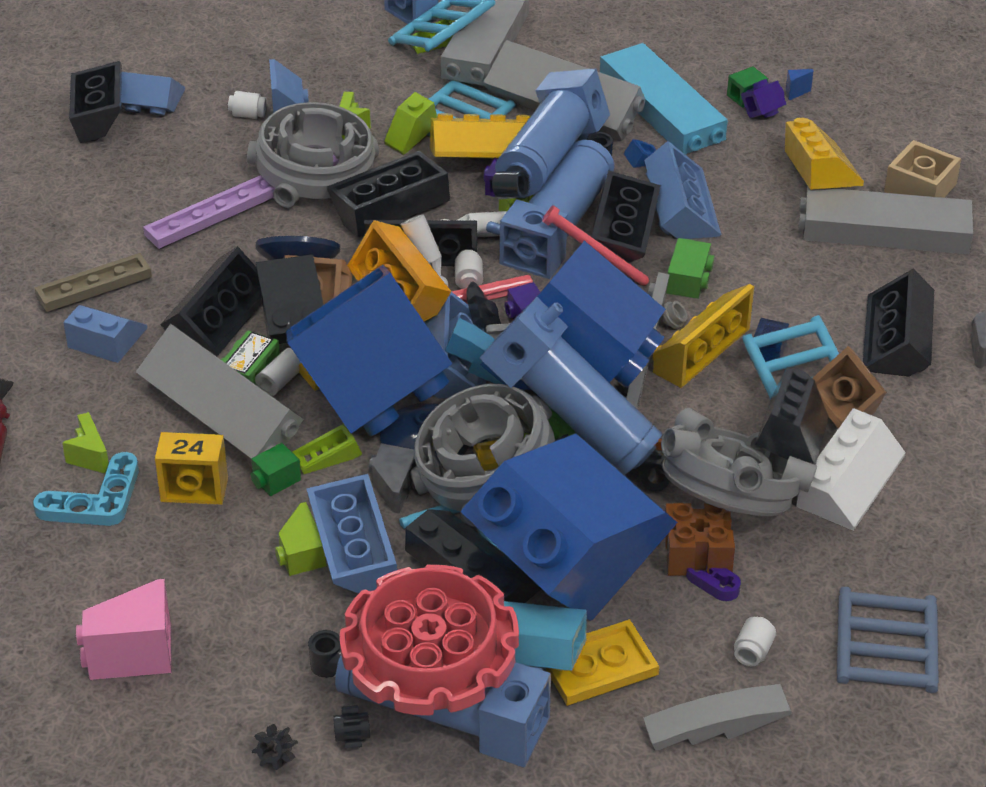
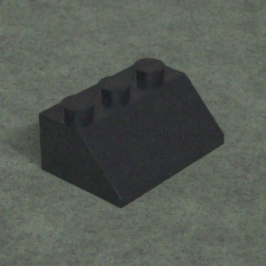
(95, 100)

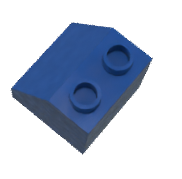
(605, 316)
(369, 352)
(569, 521)

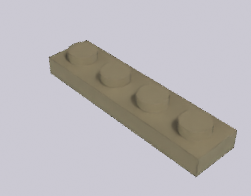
(93, 282)

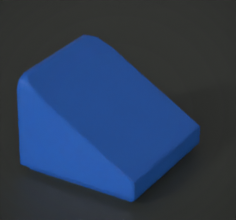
(798, 82)
(637, 152)

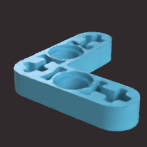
(97, 504)

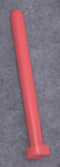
(553, 217)

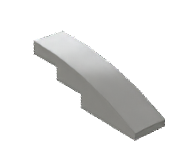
(717, 714)

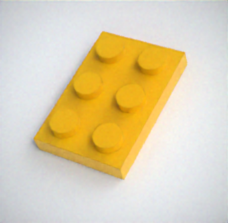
(607, 662)

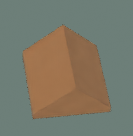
(848, 385)

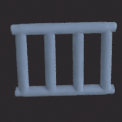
(928, 630)

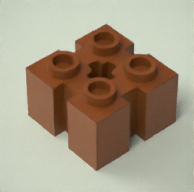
(699, 539)

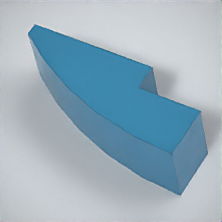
(469, 344)

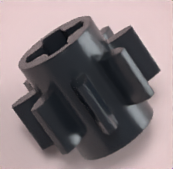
(351, 726)
(265, 746)

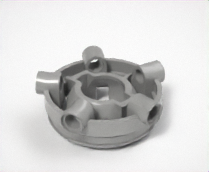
(310, 170)
(466, 420)
(729, 467)

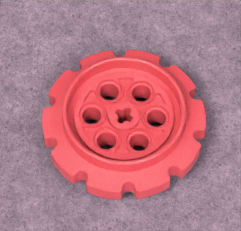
(429, 639)

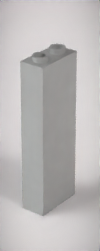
(479, 43)
(522, 69)
(887, 220)
(218, 394)

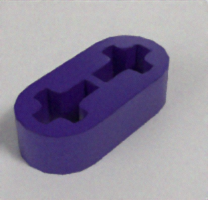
(711, 582)

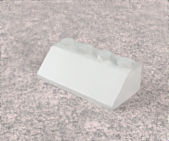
(852, 470)

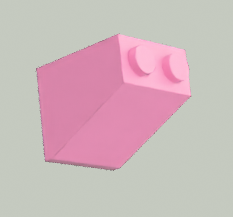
(127, 634)

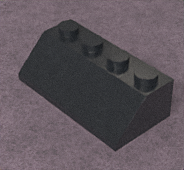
(390, 192)
(625, 215)
(450, 236)
(219, 302)
(899, 326)
(794, 418)
(444, 539)

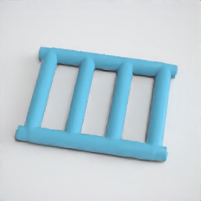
(442, 31)
(442, 97)
(765, 369)

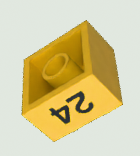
(191, 468)

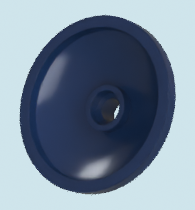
(279, 246)
(407, 425)

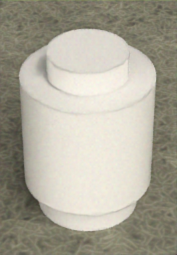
(247, 105)
(468, 269)
(754, 641)

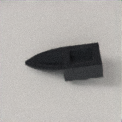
(482, 310)

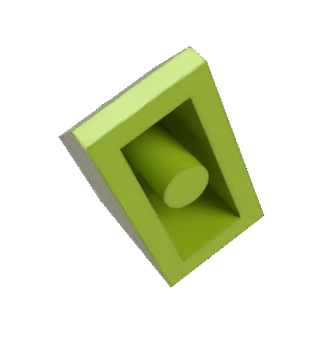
(410, 123)
(300, 543)

